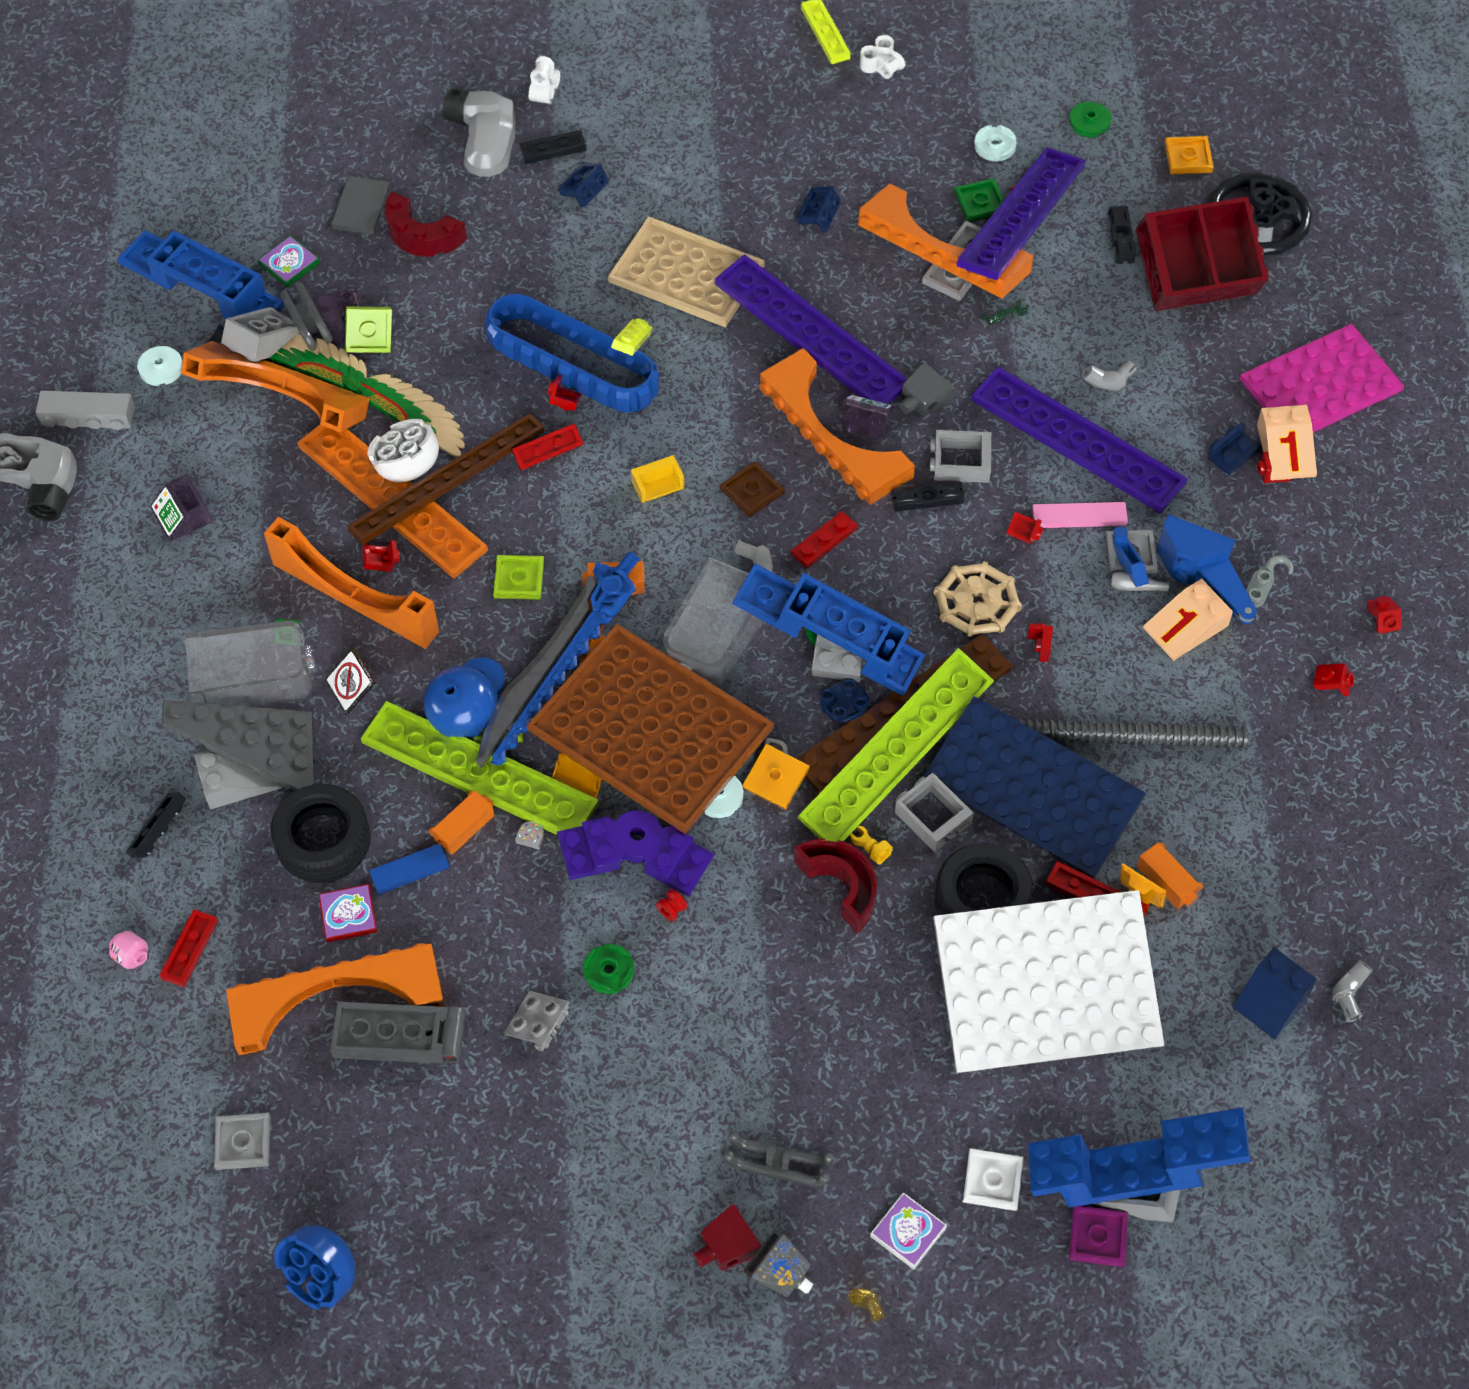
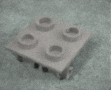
(537, 1019)

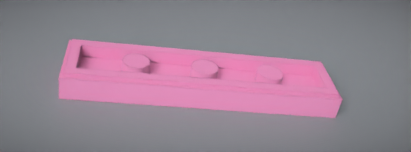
(1081, 514)

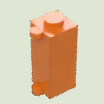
(463, 822)
(1168, 874)

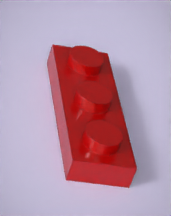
(547, 447)
(824, 539)
(188, 948)

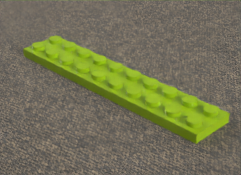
(895, 749)
(453, 761)

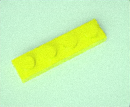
(825, 31)
(632, 336)

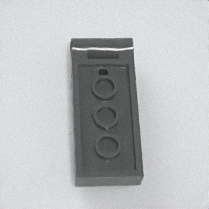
(398, 1033)

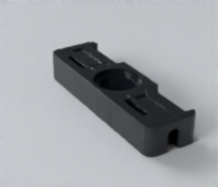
(1121, 223)
(913, 499)

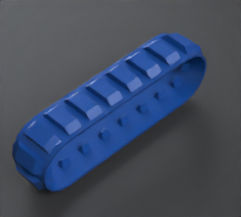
(524, 307)

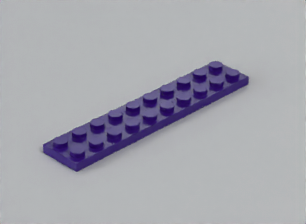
(1021, 213)
(810, 329)
(1079, 440)

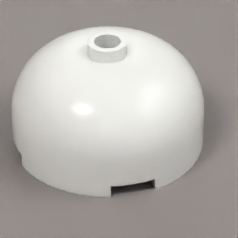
(404, 451)

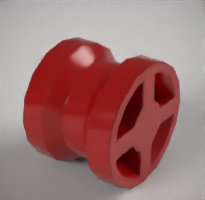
(671, 905)

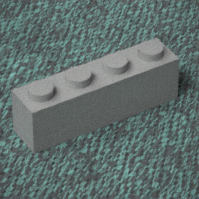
(85, 409)

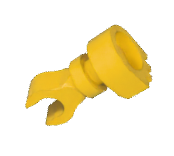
(877, 852)

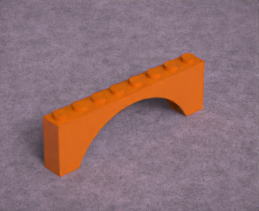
(890, 219)
(333, 405)
(869, 472)
(407, 615)
(260, 1006)

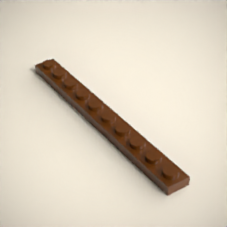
(445, 479)

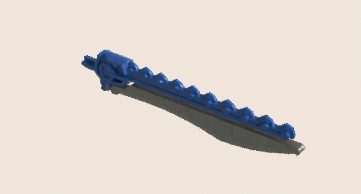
(608, 593)

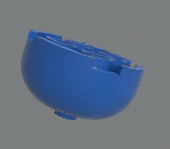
(460, 702)
(317, 1253)

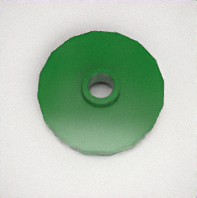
(1090, 119)
(605, 957)

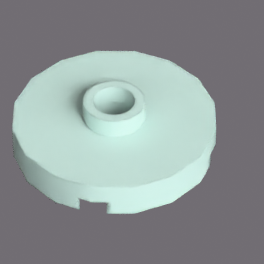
(995, 143)
(156, 373)
(728, 801)

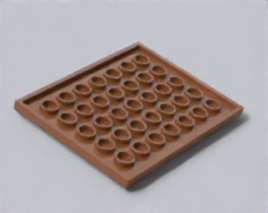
(650, 728)

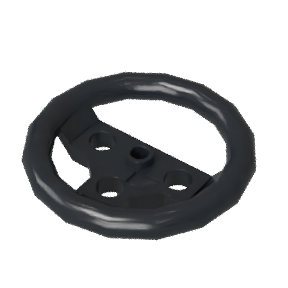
(1265, 199)

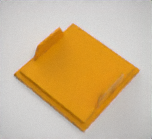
(576, 776)
(1148, 890)

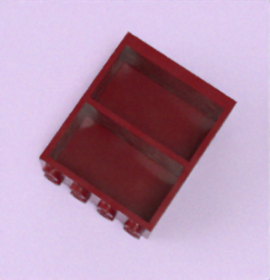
(1201, 253)

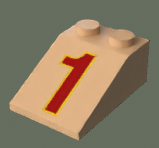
(1288, 440)
(1189, 620)

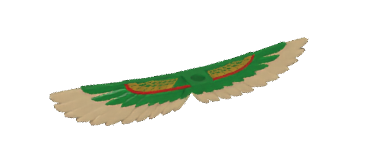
(386, 394)

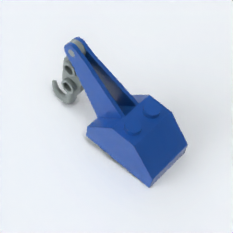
(1199, 554)

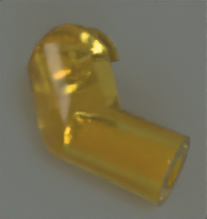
(867, 1300)

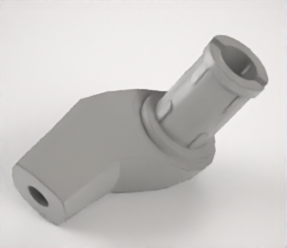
(1109, 379)
(760, 555)
(1347, 986)

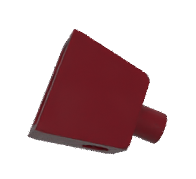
(727, 1241)

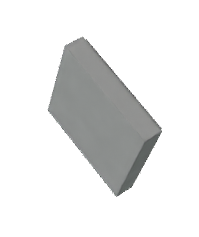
(1144, 545)
(242, 1141)

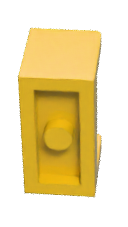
(657, 479)

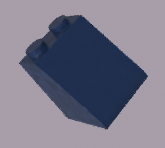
(1275, 993)

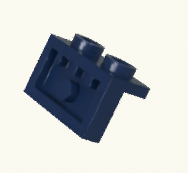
(584, 183)
(819, 207)
(1233, 449)

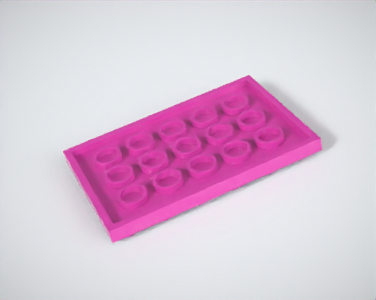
(1328, 375)

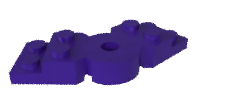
(605, 844)

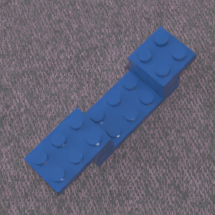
(187, 261)
(835, 619)
(1141, 1166)

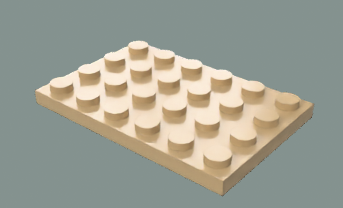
(678, 270)

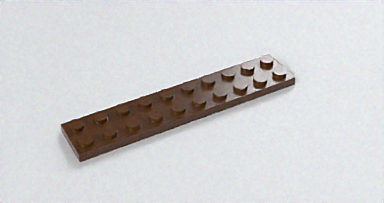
(838, 749)

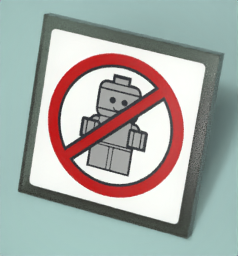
(349, 681)

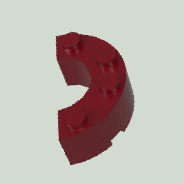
(419, 237)
(848, 865)

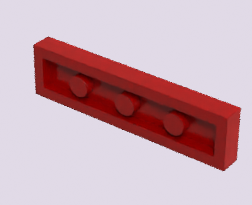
(1078, 885)

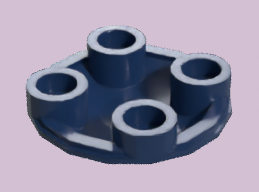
(844, 701)

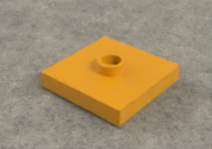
(1188, 155)
(776, 776)

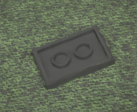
(361, 205)

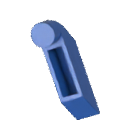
(1129, 557)

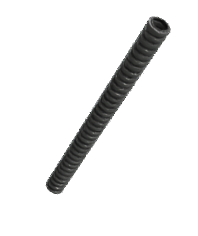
(1141, 733)

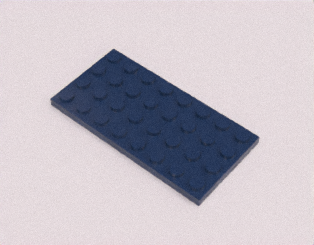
(1035, 787)

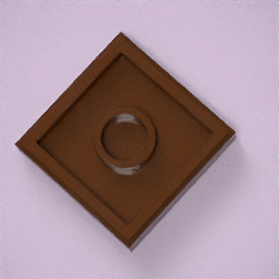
(752, 489)

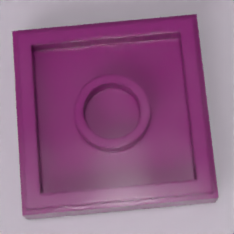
(1098, 1236)

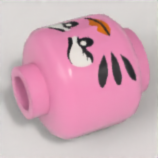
(128, 949)

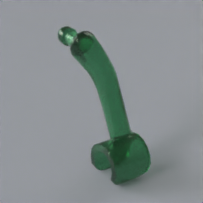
(1021, 311)

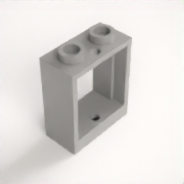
(961, 440)
(949, 830)

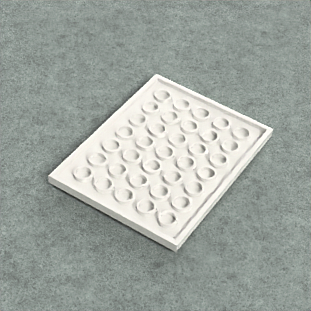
(1048, 981)

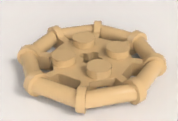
(981, 587)

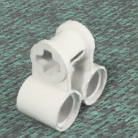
(881, 57)
(543, 80)

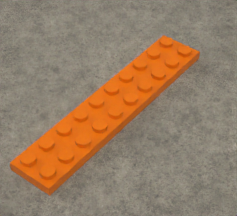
(429, 529)

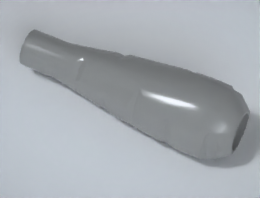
(1121, 581)

